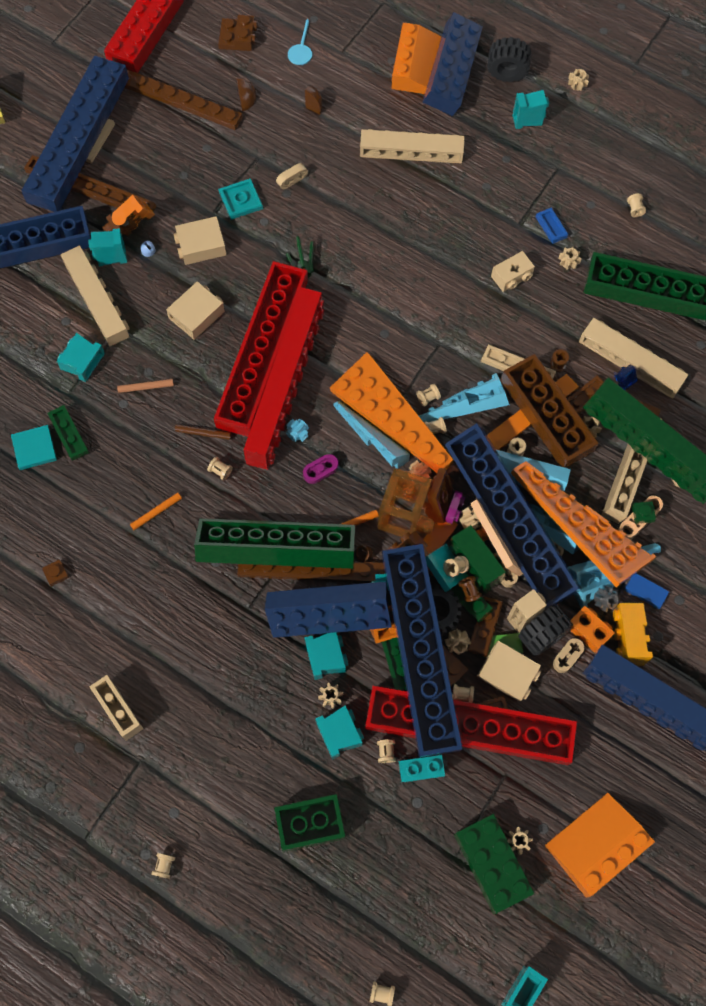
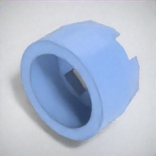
(145, 251)

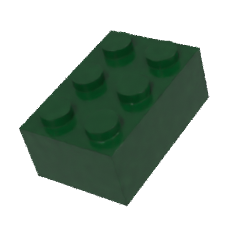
(481, 560)
(309, 823)

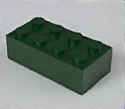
(493, 864)

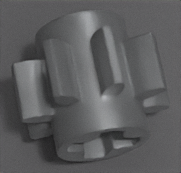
(606, 598)

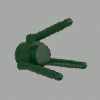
(303, 263)

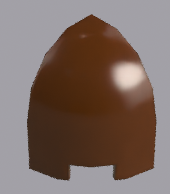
(246, 94)
(313, 99)

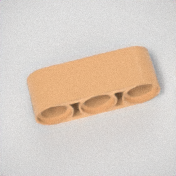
(629, 522)

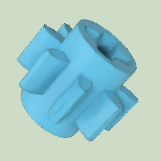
(297, 430)

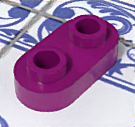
(320, 469)
(453, 513)

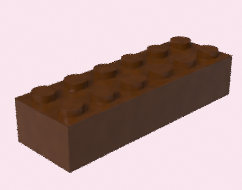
(548, 411)

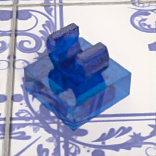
(626, 376)

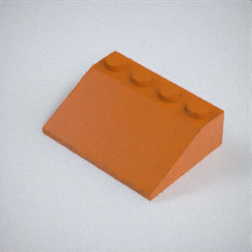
(414, 58)
(599, 845)

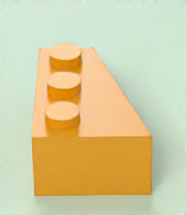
(631, 633)

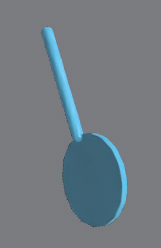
(300, 53)

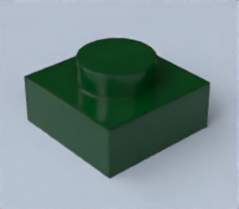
(643, 512)

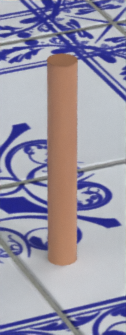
(145, 385)

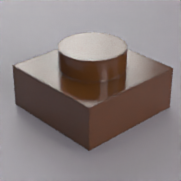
(55, 573)

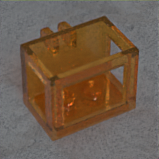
(409, 488)

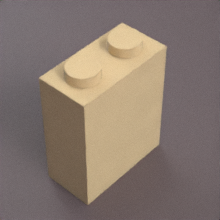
(199, 240)
(196, 310)
(509, 671)

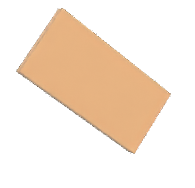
(496, 539)

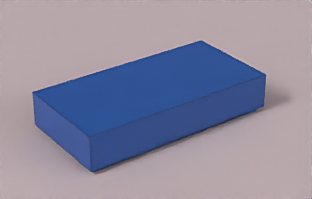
(552, 225)
(646, 590)

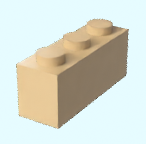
(526, 610)
(116, 707)

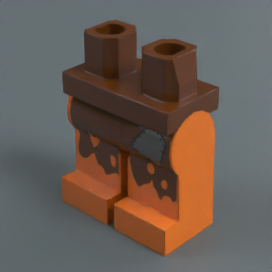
(128, 215)

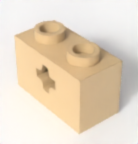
(513, 271)

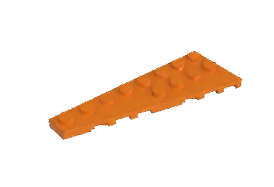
(379, 401)
(593, 534)

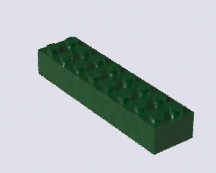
(646, 285)
(650, 437)
(275, 543)

